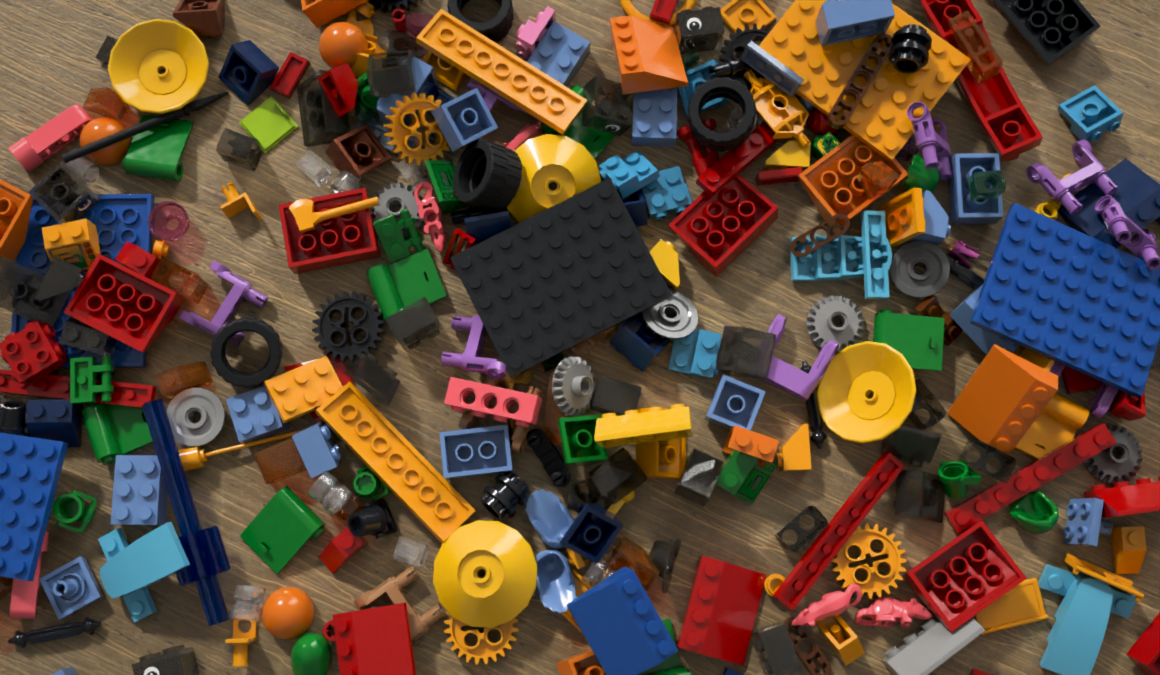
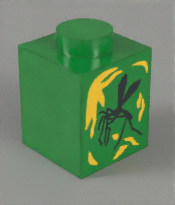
(823, 145)

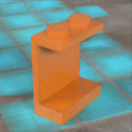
(750, 443)

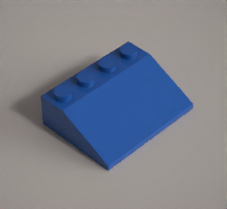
(622, 625)

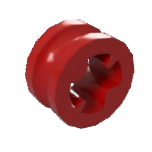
(326, 631)

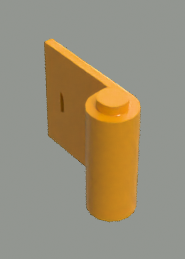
(1053, 427)

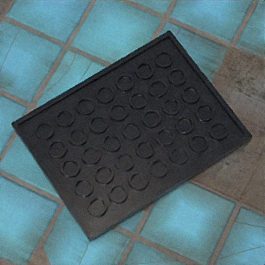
(560, 277)

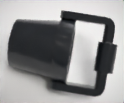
(13, 418)
(373, 520)

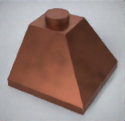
(202, 16)
(357, 151)

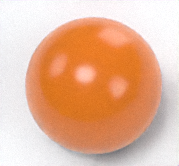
(341, 44)
(99, 129)
(288, 613)

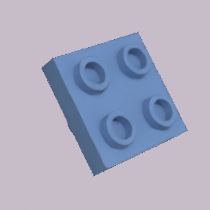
(1085, 522)
(71, 587)

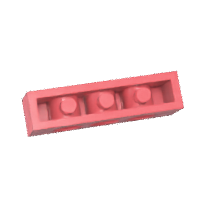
(460, 390)

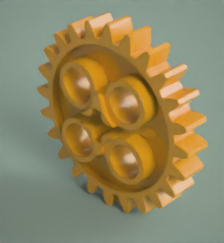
(400, 132)
(874, 581)
(485, 647)

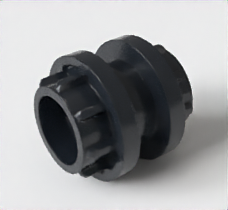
(910, 48)
(503, 498)

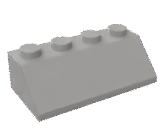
(929, 647)

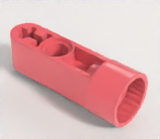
(50, 137)
(25, 593)

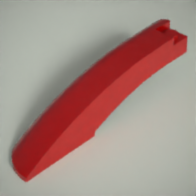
(993, 100)

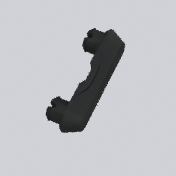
(549, 456)

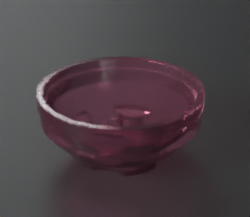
(417, 22)
(162, 214)

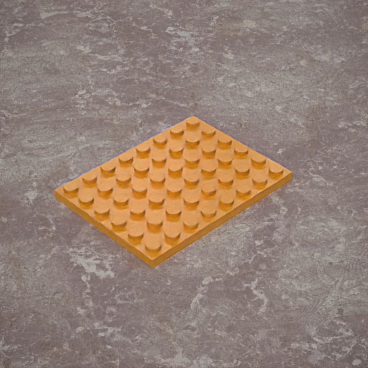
(882, 112)

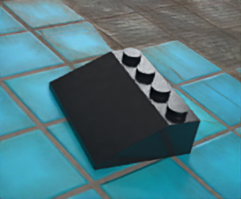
(1050, 25)

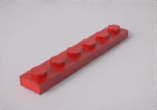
(736, 160)

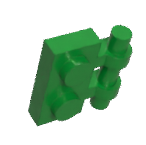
(392, 238)
(84, 380)

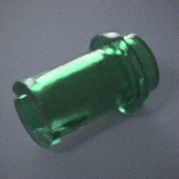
(690, 58)

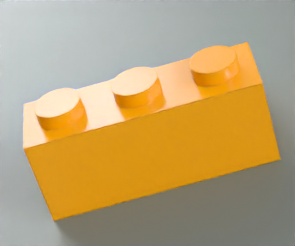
(662, 458)

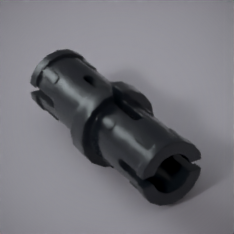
(728, 68)

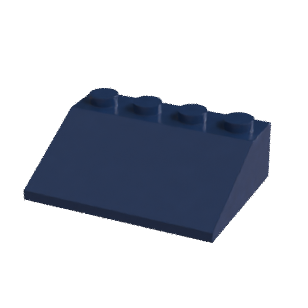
(1136, 194)

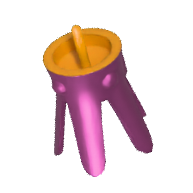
(962, 248)

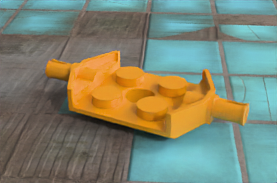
(784, 121)

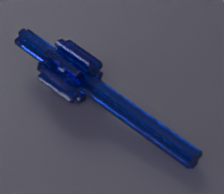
(202, 546)

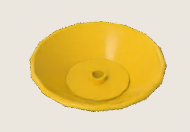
(144, 53)
(551, 160)
(851, 379)
(508, 577)

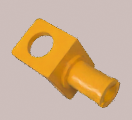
(236, 202)
(240, 641)

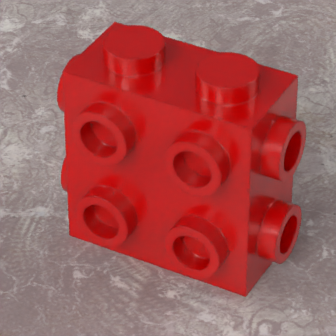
(33, 352)

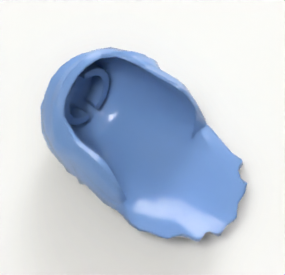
(549, 517)
(554, 580)

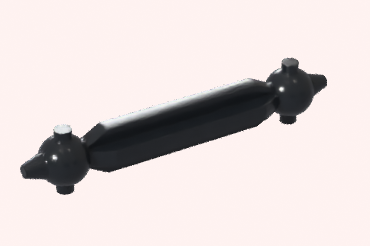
(814, 413)
(54, 632)

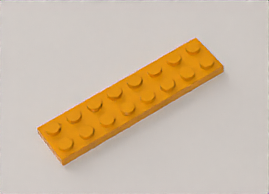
(501, 71)
(395, 461)

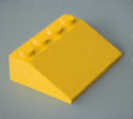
(643, 427)

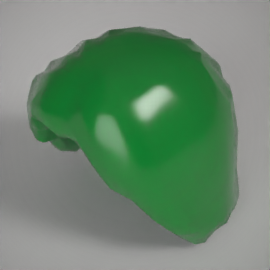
(920, 176)
(1035, 512)
(311, 655)

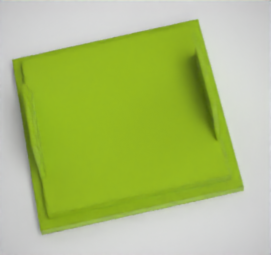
(268, 124)

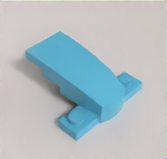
(849, 257)
(139, 565)
(1079, 619)

